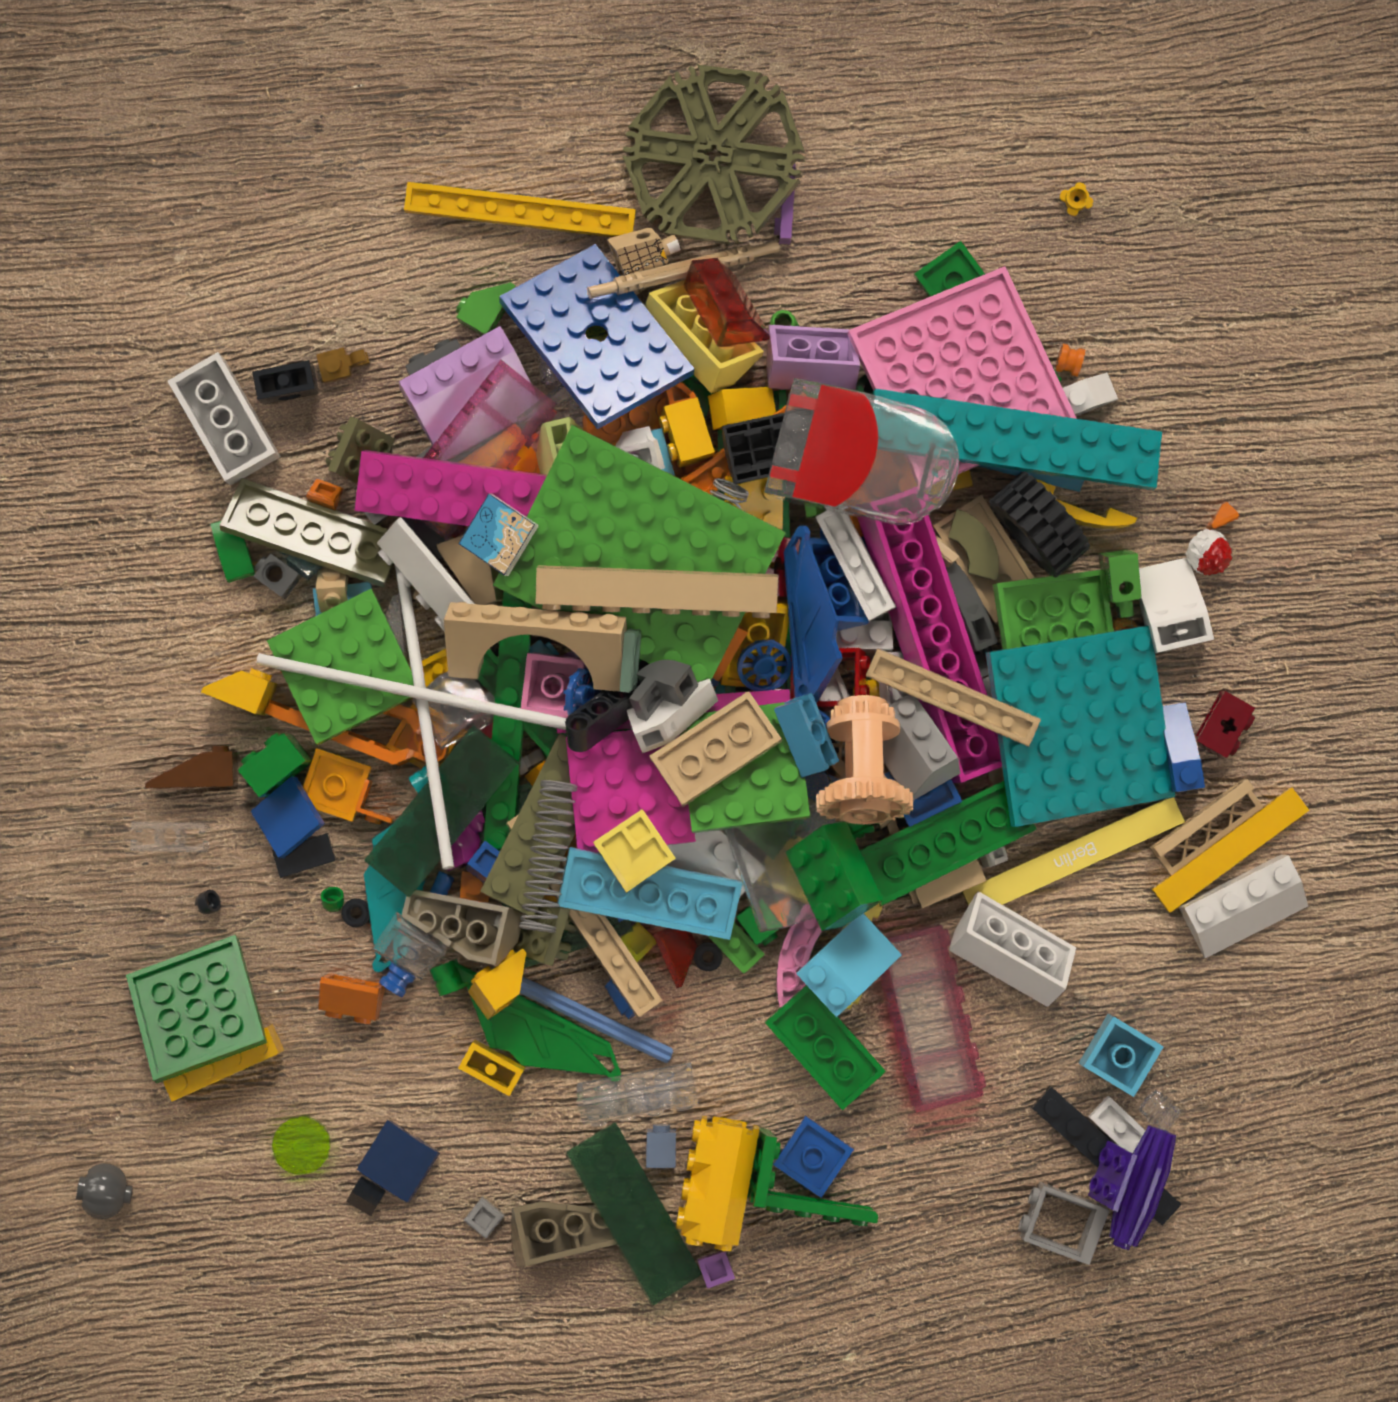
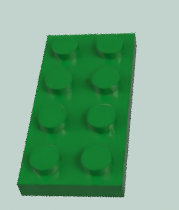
(825, 1047)

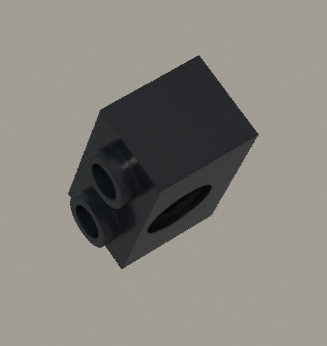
(285, 382)

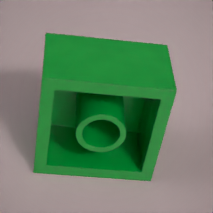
(274, 764)

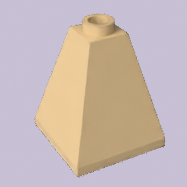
(472, 572)

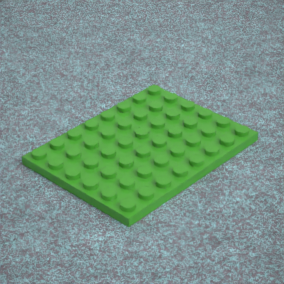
(628, 514)

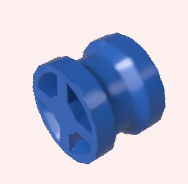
(397, 980)

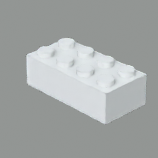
(224, 418)

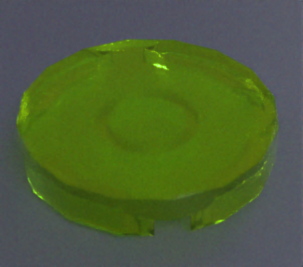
(301, 1145)

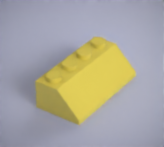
(712, 365)

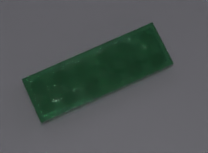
(468, 782)
(633, 1213)

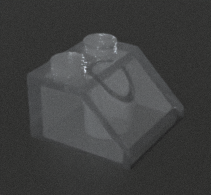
(452, 722)

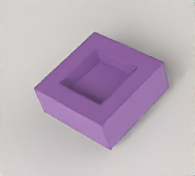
(716, 1269)

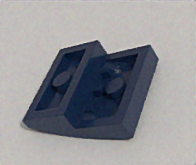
(398, 1161)

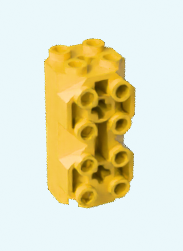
(717, 1182)

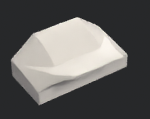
(642, 445)

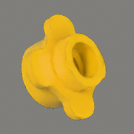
(1079, 191)

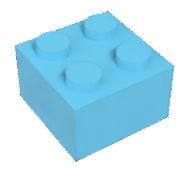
(1121, 1055)

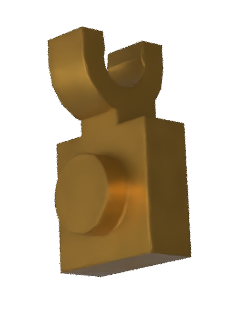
(337, 365)

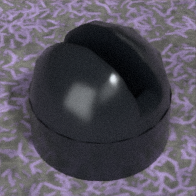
(213, 899)

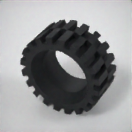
(1039, 524)

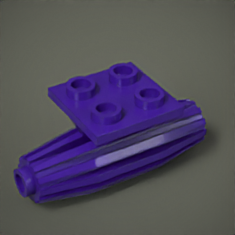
(1133, 1183)

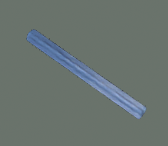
(595, 1020)

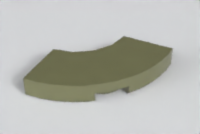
(977, 544)

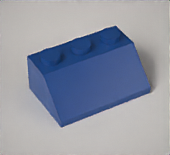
(840, 591)

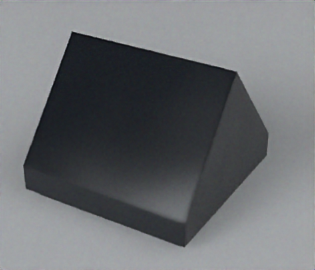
(366, 1196)

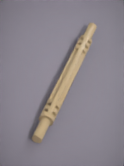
(679, 270)

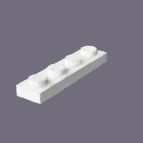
(856, 563)

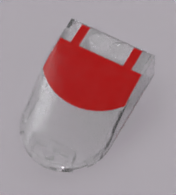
(861, 455)

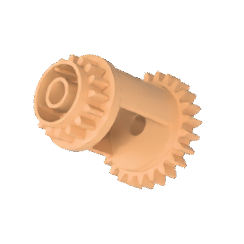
(864, 793)

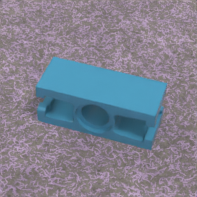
(806, 735)

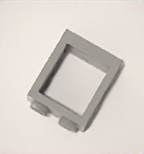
(1089, 1236)

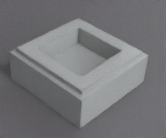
(484, 1217)

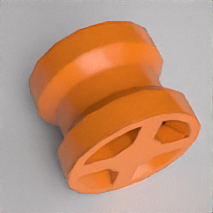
(1070, 360)

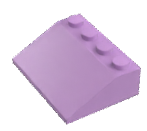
(447, 384)

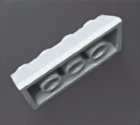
(421, 570)
(1244, 905)
(1013, 949)

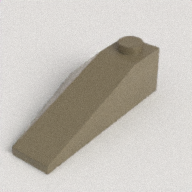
(470, 927)
(555, 1231)

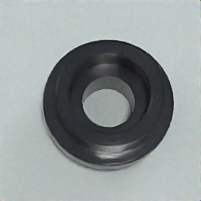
(347, 912)
(708, 966)

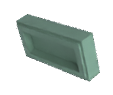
(630, 660)

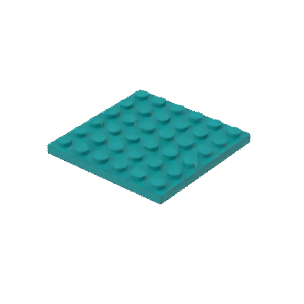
(1097, 728)

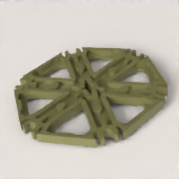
(705, 136)

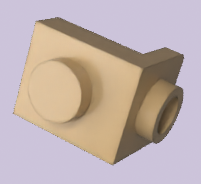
(331, 588)

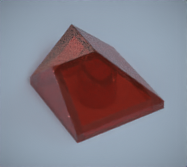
(677, 951)

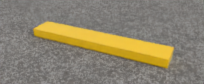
(1230, 849)

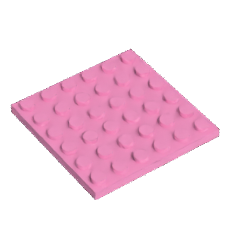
(964, 348)

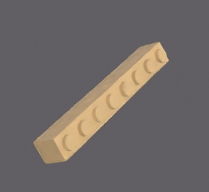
(656, 589)

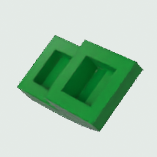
(233, 554)

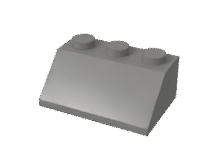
(919, 754)

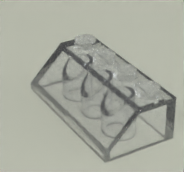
(636, 1094)

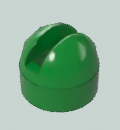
(332, 899)

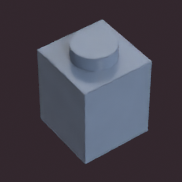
(661, 1147)

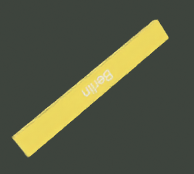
(1080, 853)

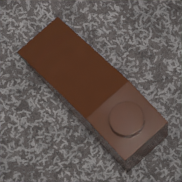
(204, 770)

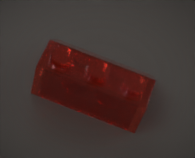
(723, 304)

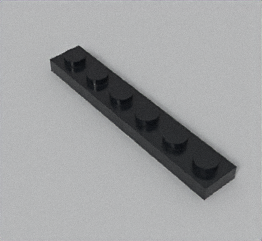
(1087, 1139)

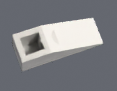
(672, 719)

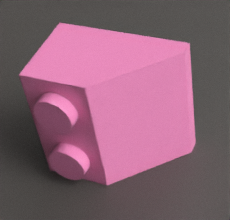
(546, 680)

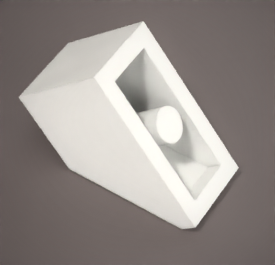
(1090, 393)

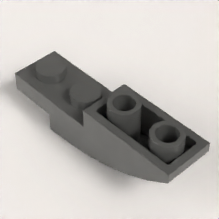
(974, 616)

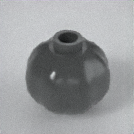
(103, 1191)

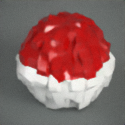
(1209, 552)

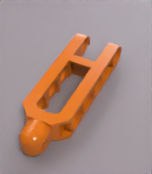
(363, 743)

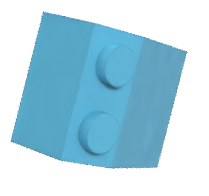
(849, 964)

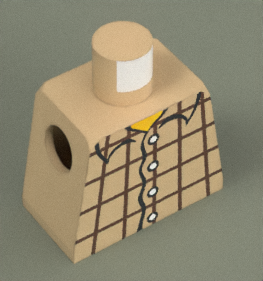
(641, 251)

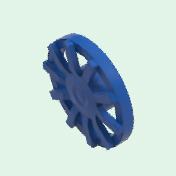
(764, 665)
(582, 691)

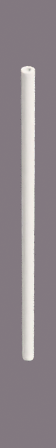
(411, 691)
(426, 726)

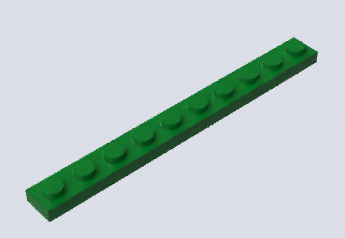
(508, 731)

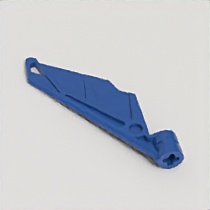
(811, 620)

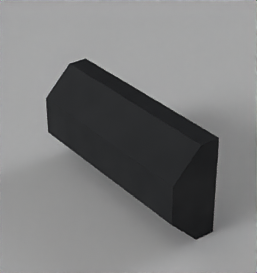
(751, 447)

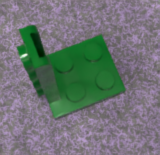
(764, 1178)

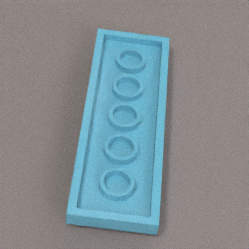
(666, 899)

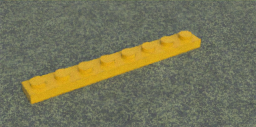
(518, 210)

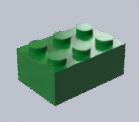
(834, 875)

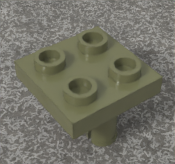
(356, 438)
(545, 945)

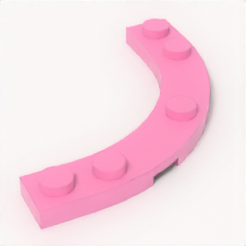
(793, 956)

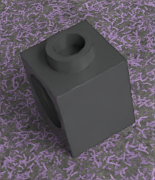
(288, 581)

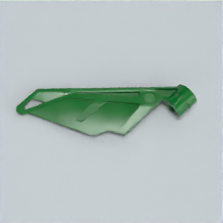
(531, 1031)

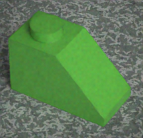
(482, 308)

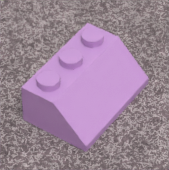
(811, 355)

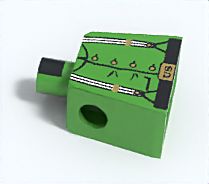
(1122, 567)

